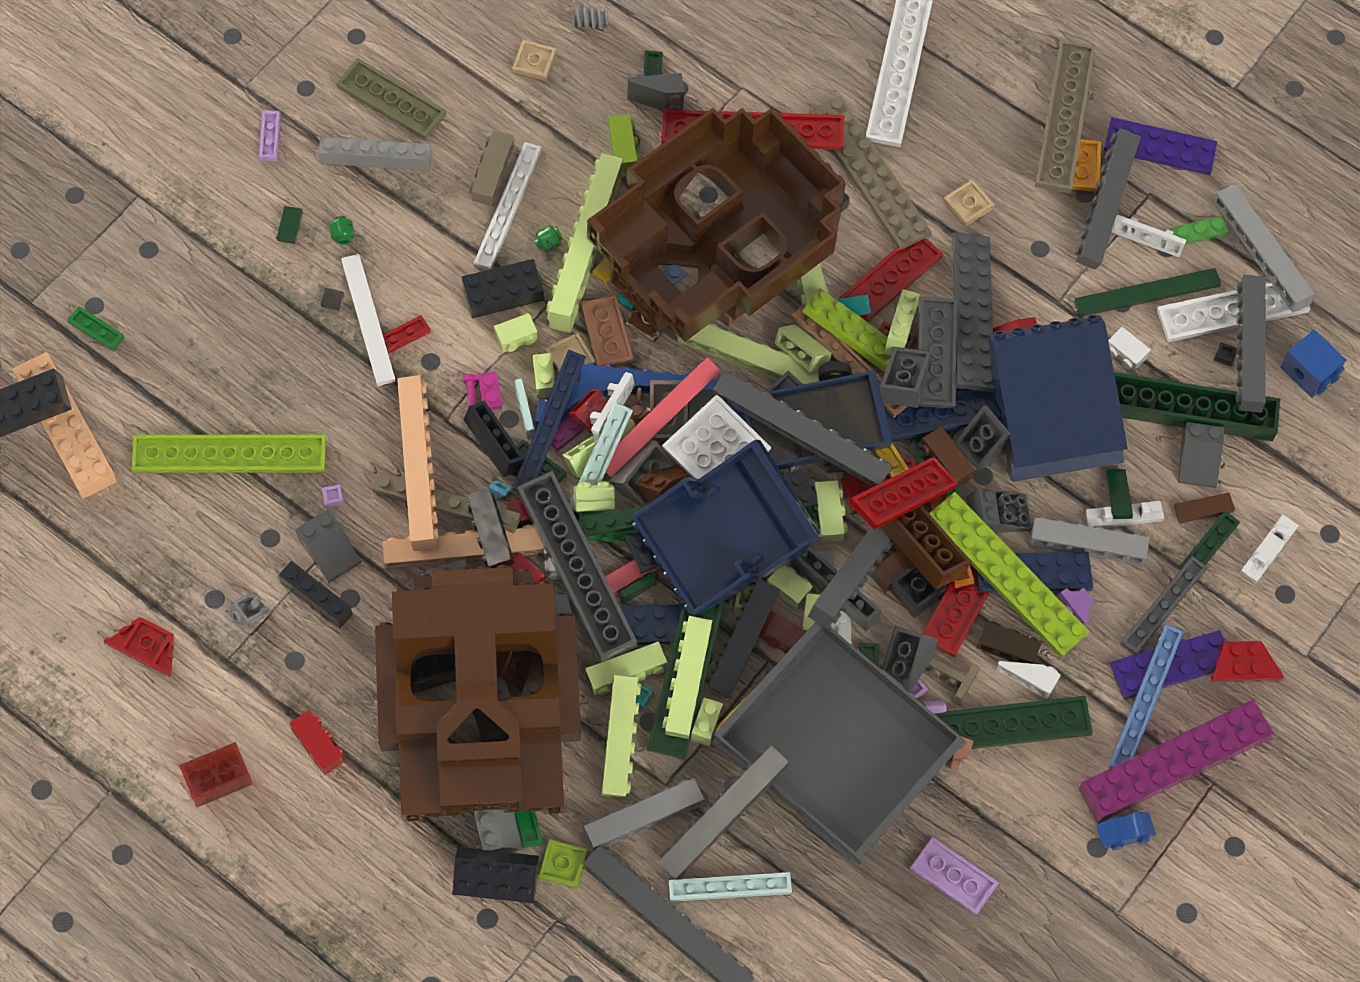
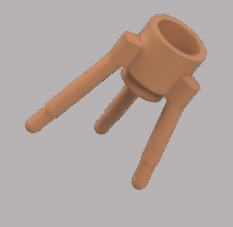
(638, 412)

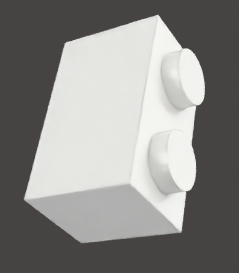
(1128, 349)

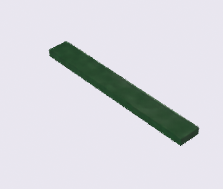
(1147, 292)

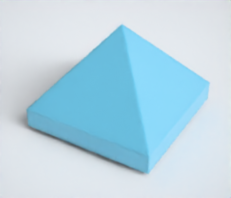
(500, 489)

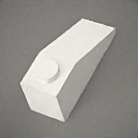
(1034, 677)

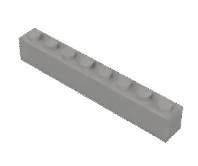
(1264, 248)

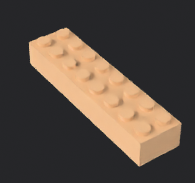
(72, 438)

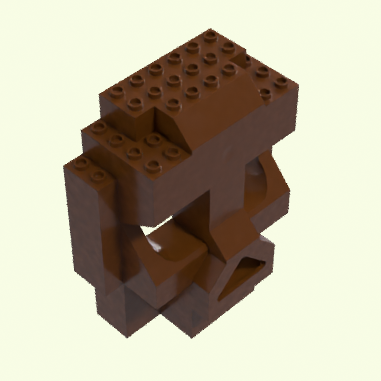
(772, 189)
(474, 618)

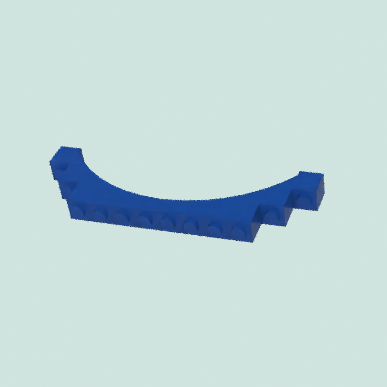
(601, 376)

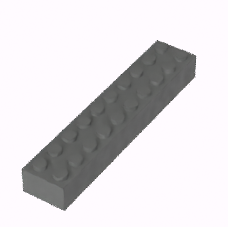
(577, 567)

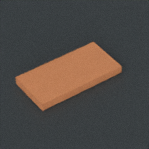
(607, 331)

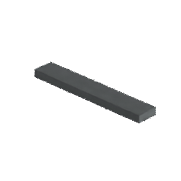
(1164, 605)

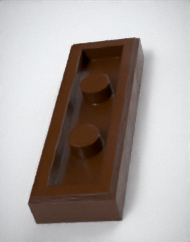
(1204, 507)

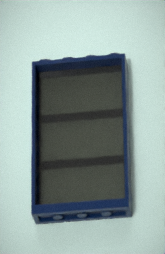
(845, 404)

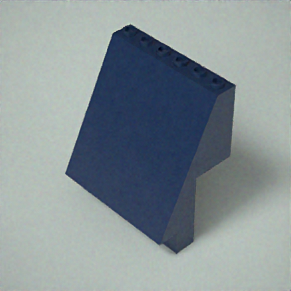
(1057, 397)
(726, 528)

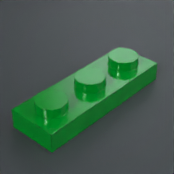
(95, 328)

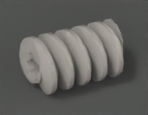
(590, 17)

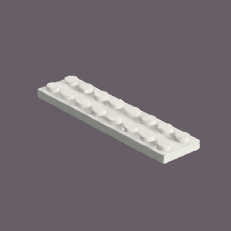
(1215, 314)

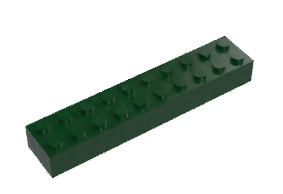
(1180, 403)

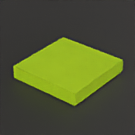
(562, 863)

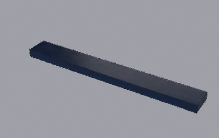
(550, 418)

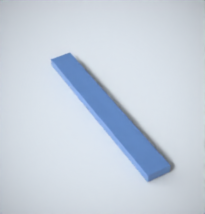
(1147, 695)

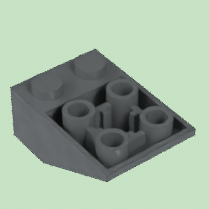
(1001, 509)

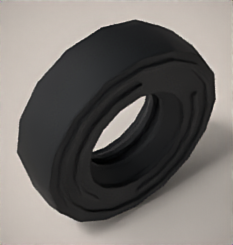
(827, 369)

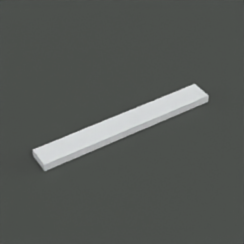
(507, 206)
(368, 320)

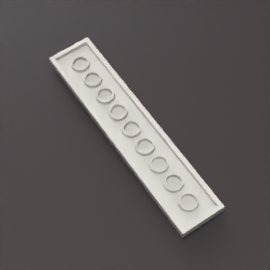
(898, 72)

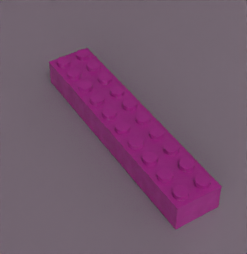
(1175, 761)

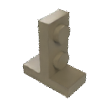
(953, 677)

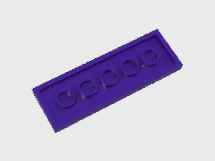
(1168, 146)
(1192, 660)

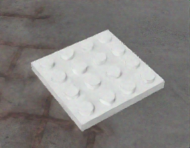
(710, 438)

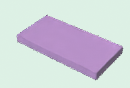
(954, 876)

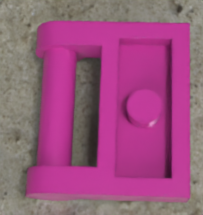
(488, 387)

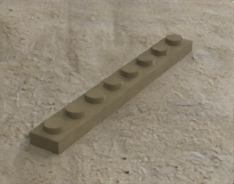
(445, 501)

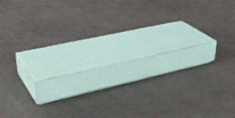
(524, 408)

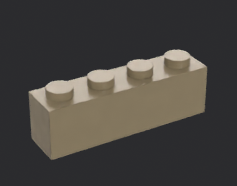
(492, 168)

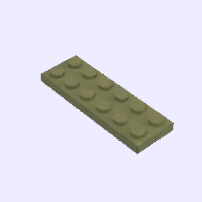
(391, 99)

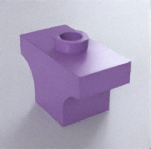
(1077, 603)

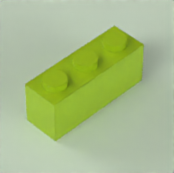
(622, 139)

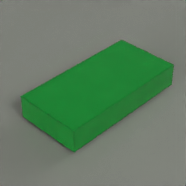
(528, 829)

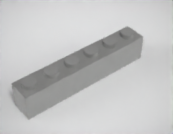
(374, 153)
(1097, 541)
(644, 814)

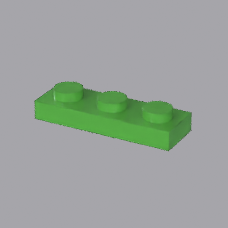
(1201, 230)

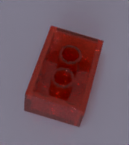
(216, 774)

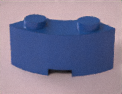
(1126, 830)

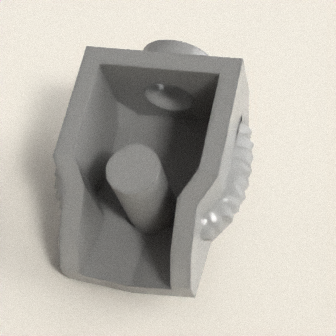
(247, 609)

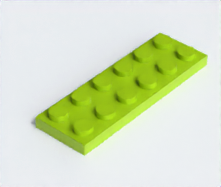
(848, 328)

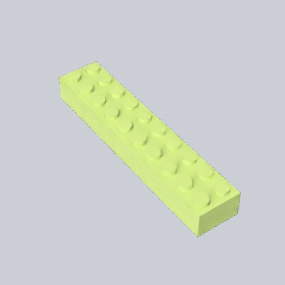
(582, 253)

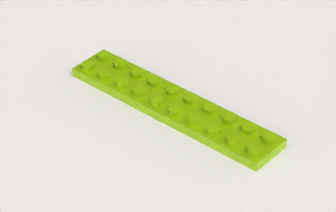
(229, 454)
(1009, 576)

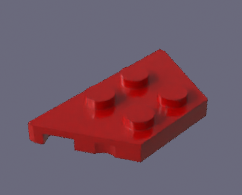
(145, 644)
(1245, 663)

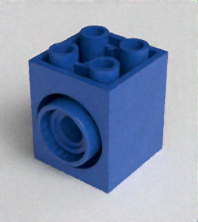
(1313, 364)

